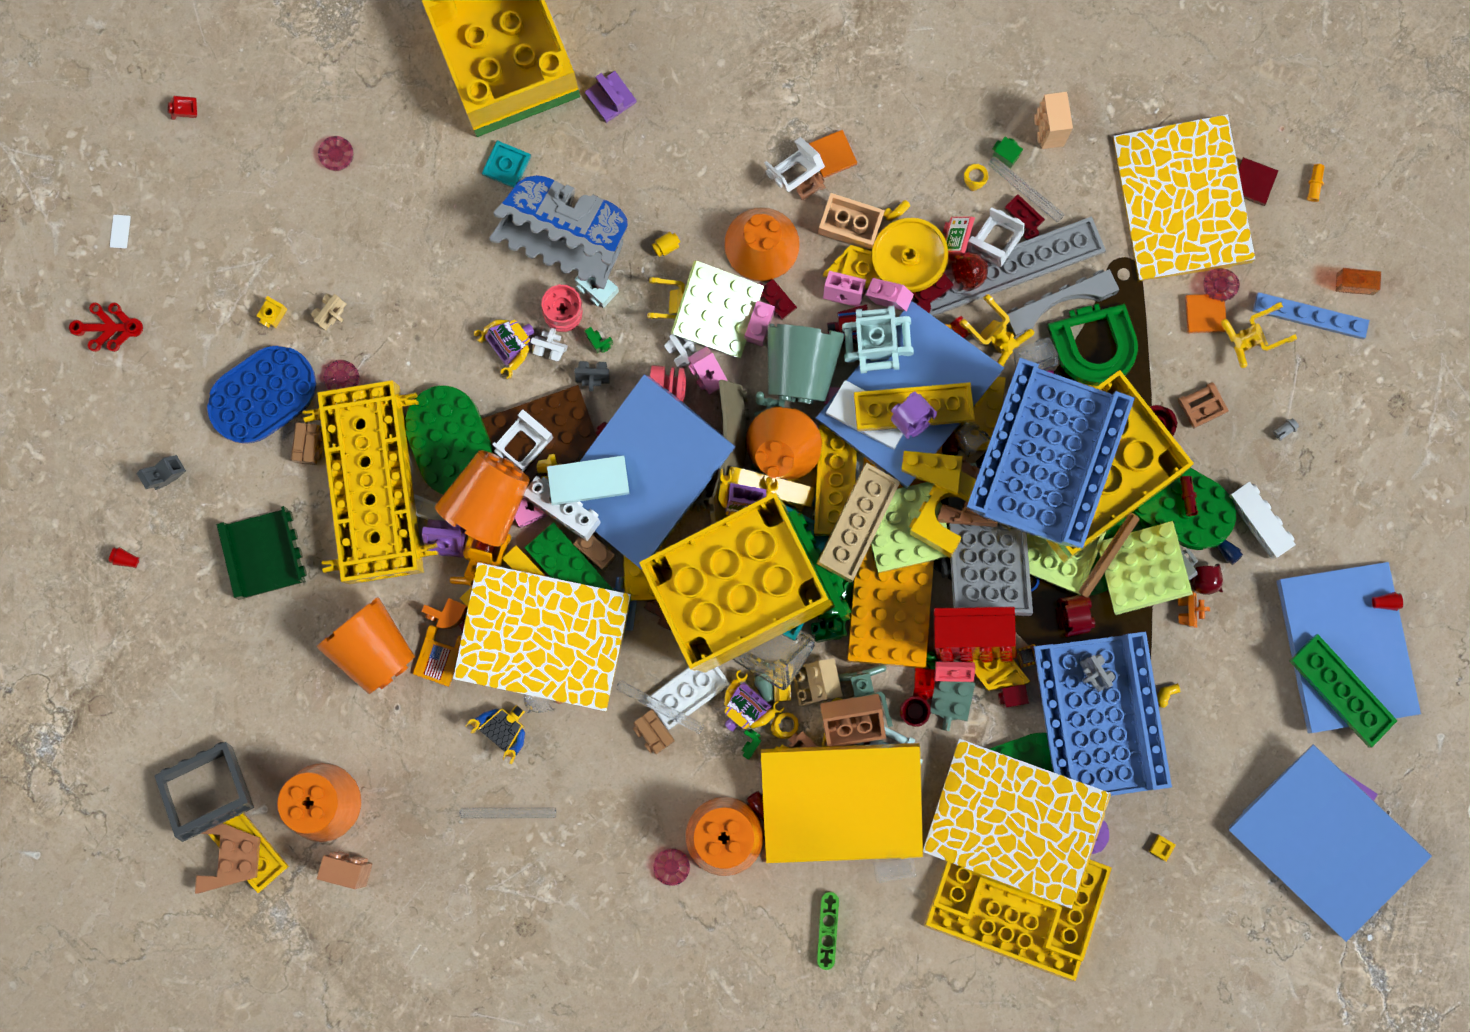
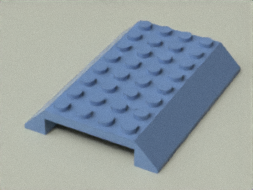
(1049, 455)
(1108, 735)

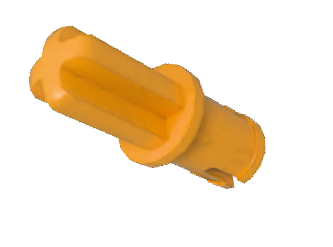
(1316, 183)

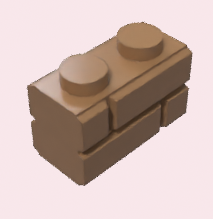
(306, 444)
(595, 552)
(653, 731)

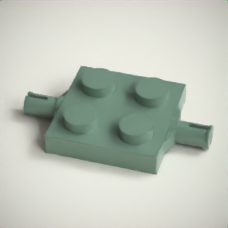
(952, 701)

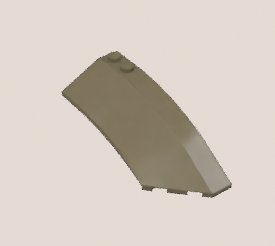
(734, 430)

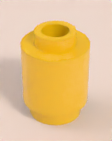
(666, 244)

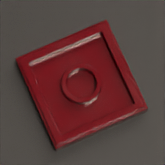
(1256, 180)

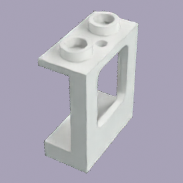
(806, 156)
(989, 252)
(533, 430)

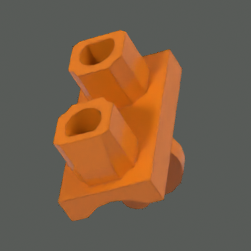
(1191, 617)

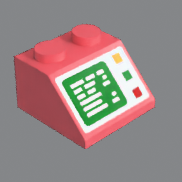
(957, 235)

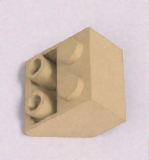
(817, 682)

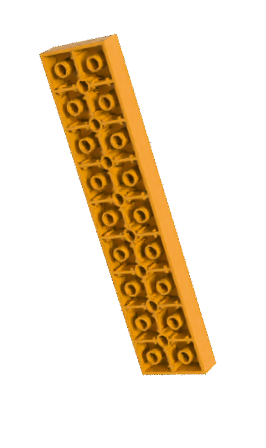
(890, 611)

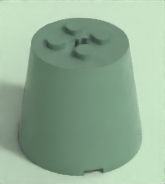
(801, 362)

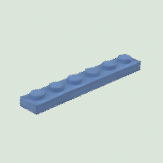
(1313, 316)

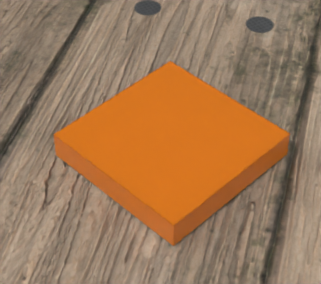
(834, 153)
(1204, 314)

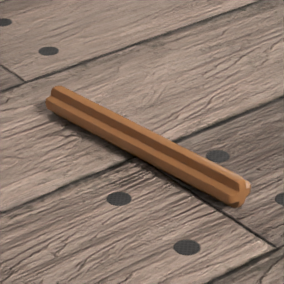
(1109, 554)

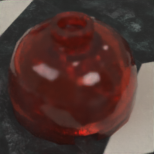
(970, 270)

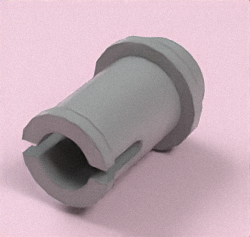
(1287, 428)

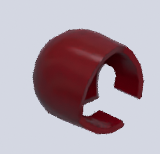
(1208, 580)
(915, 711)

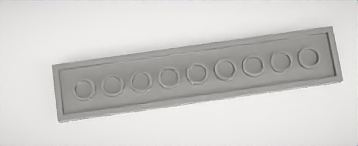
(1027, 262)

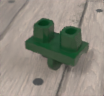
(828, 629)

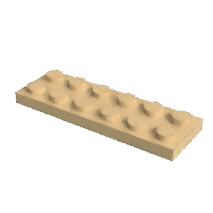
(858, 522)

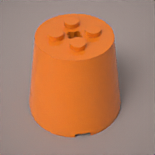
(485, 498)
(369, 647)
(334, 798)
(738, 822)

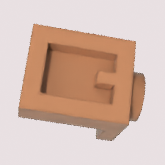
(811, 186)
(806, 741)

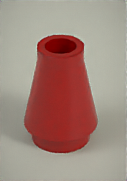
(123, 558)
(1390, 601)

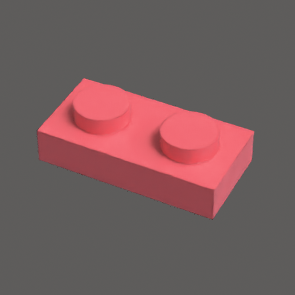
(955, 671)

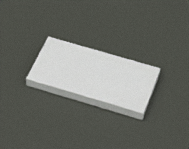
(843, 410)
(690, 691)

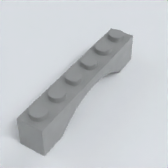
(1096, 288)

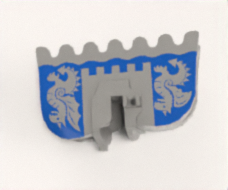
(543, 222)

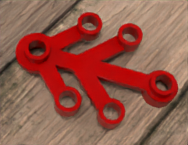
(108, 328)

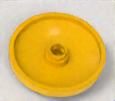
(910, 253)

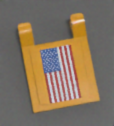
(437, 659)

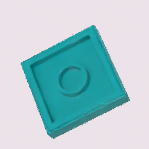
(506, 164)

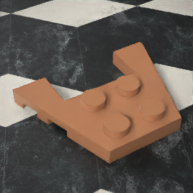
(965, 516)
(236, 860)

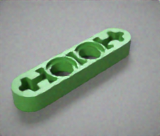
(827, 930)

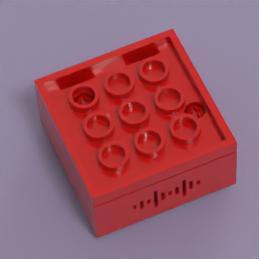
(975, 634)

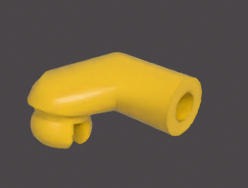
(898, 211)
(1165, 693)

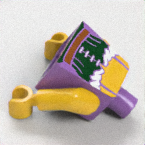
(508, 341)
(736, 496)
(746, 706)

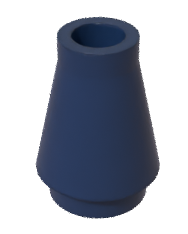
(1230, 552)

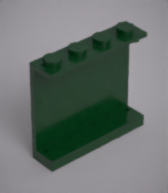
(262, 553)

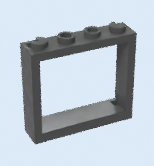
(217, 816)

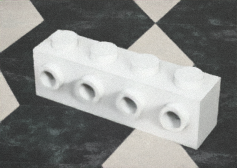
(570, 514)
(1261, 520)

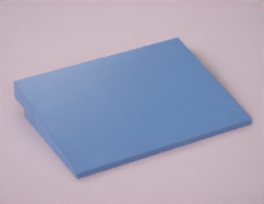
(937, 359)
(667, 463)
(1365, 638)
(1329, 842)

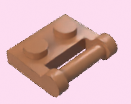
(1205, 411)

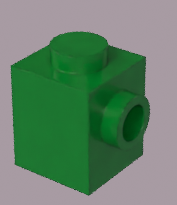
(1007, 151)

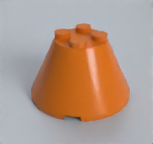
(761, 244)
(784, 443)

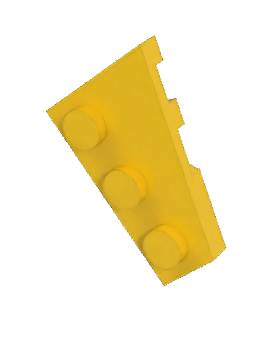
(938, 469)

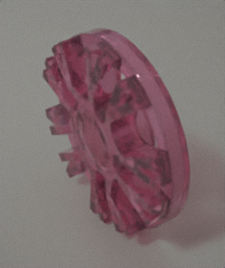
(335, 153)
(1221, 284)
(341, 377)
(671, 867)

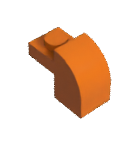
(449, 617)

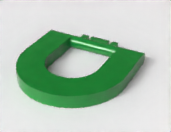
(1075, 364)

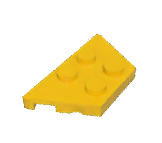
(855, 263)
(999, 674)

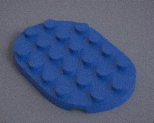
(261, 394)

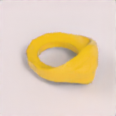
(973, 185)
(775, 730)

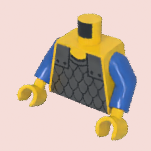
(502, 729)

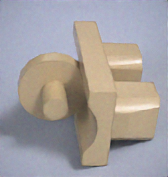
(331, 311)

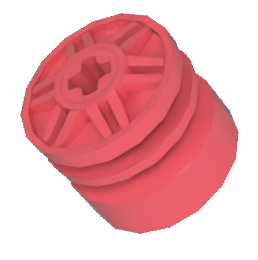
(559, 298)
(672, 383)

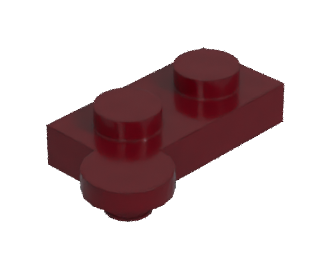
(1029, 216)
(933, 292)
(777, 297)

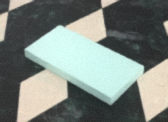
(588, 480)

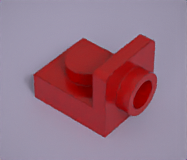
(182, 107)
(924, 683)

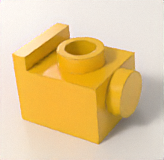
(278, 312)

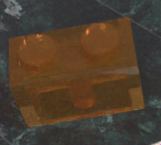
(1358, 281)

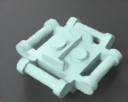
(877, 339)

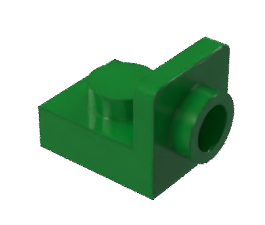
(595, 338)
(749, 748)

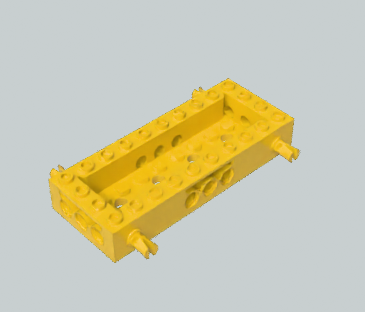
(386, 478)

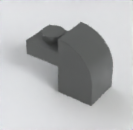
(161, 474)

